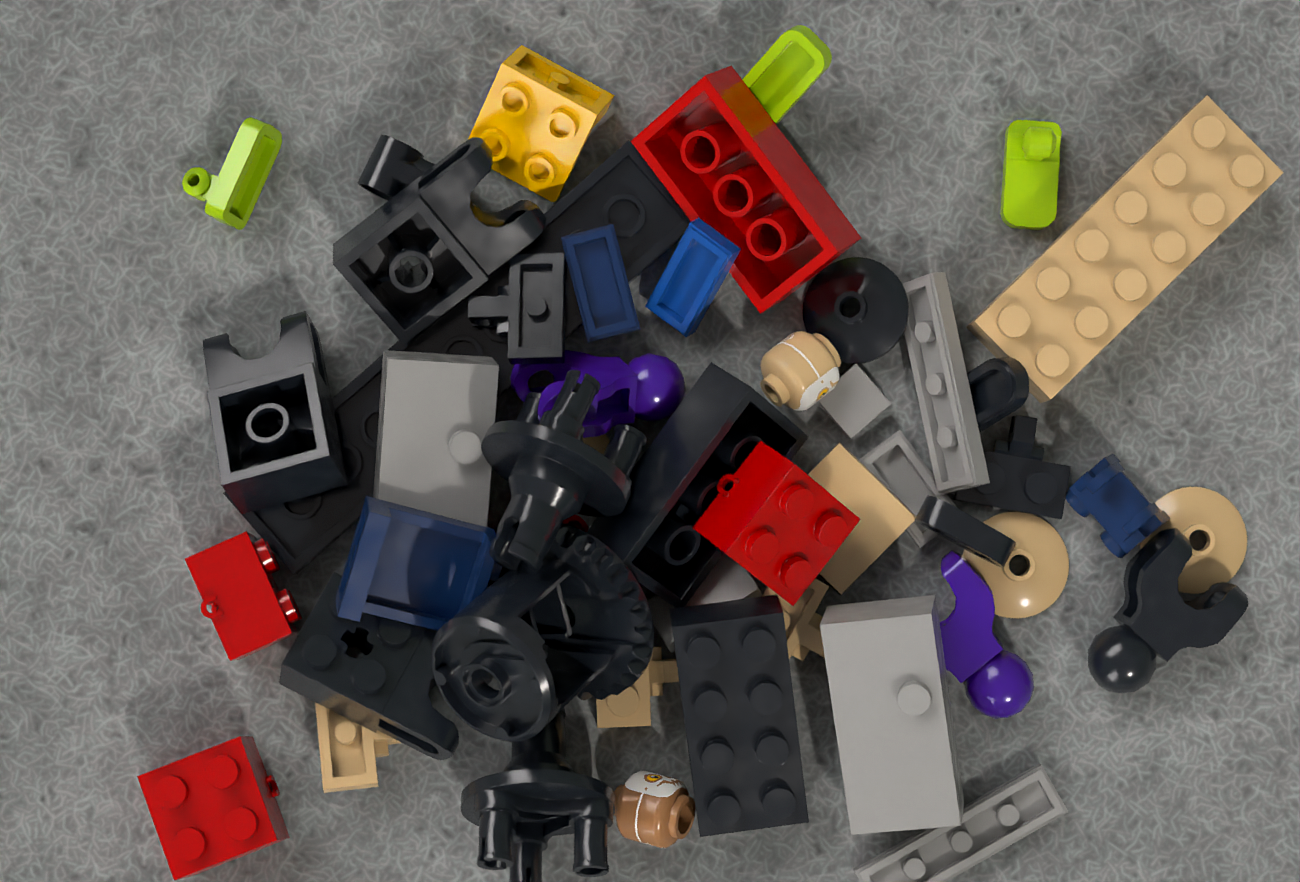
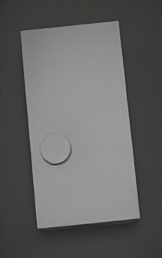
(433, 432)
(893, 715)

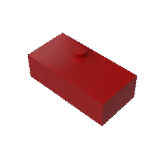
(748, 183)

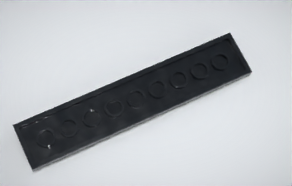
(616, 193)

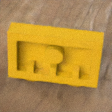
(538, 121)

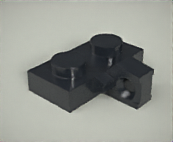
(528, 309)
(1020, 476)

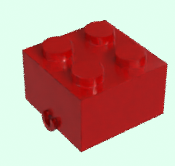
(776, 522)
(249, 604)
(213, 807)

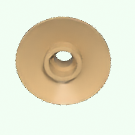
(1224, 531)
(1046, 568)

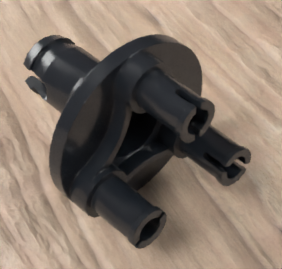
(556, 472)
(537, 800)

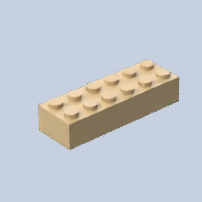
(1126, 248)

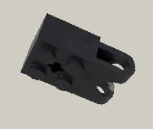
(443, 229)
(273, 419)
(380, 688)

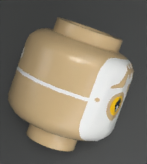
(800, 370)

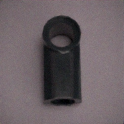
(392, 167)

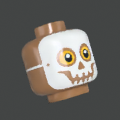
(654, 809)

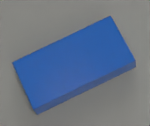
(692, 277)

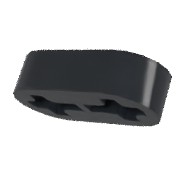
(965, 531)

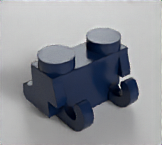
(1116, 506)

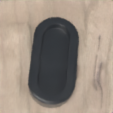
(997, 389)

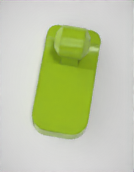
(788, 70)
(1030, 174)
(242, 176)

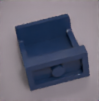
(414, 565)

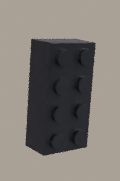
(679, 480)
(739, 715)

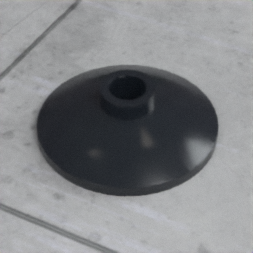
(881, 315)

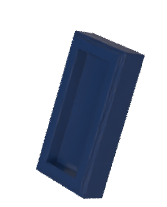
(600, 283)

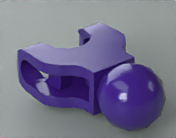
(644, 388)
(994, 679)

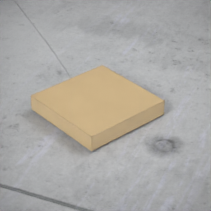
(880, 513)

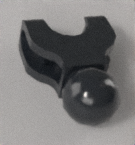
(1156, 617)

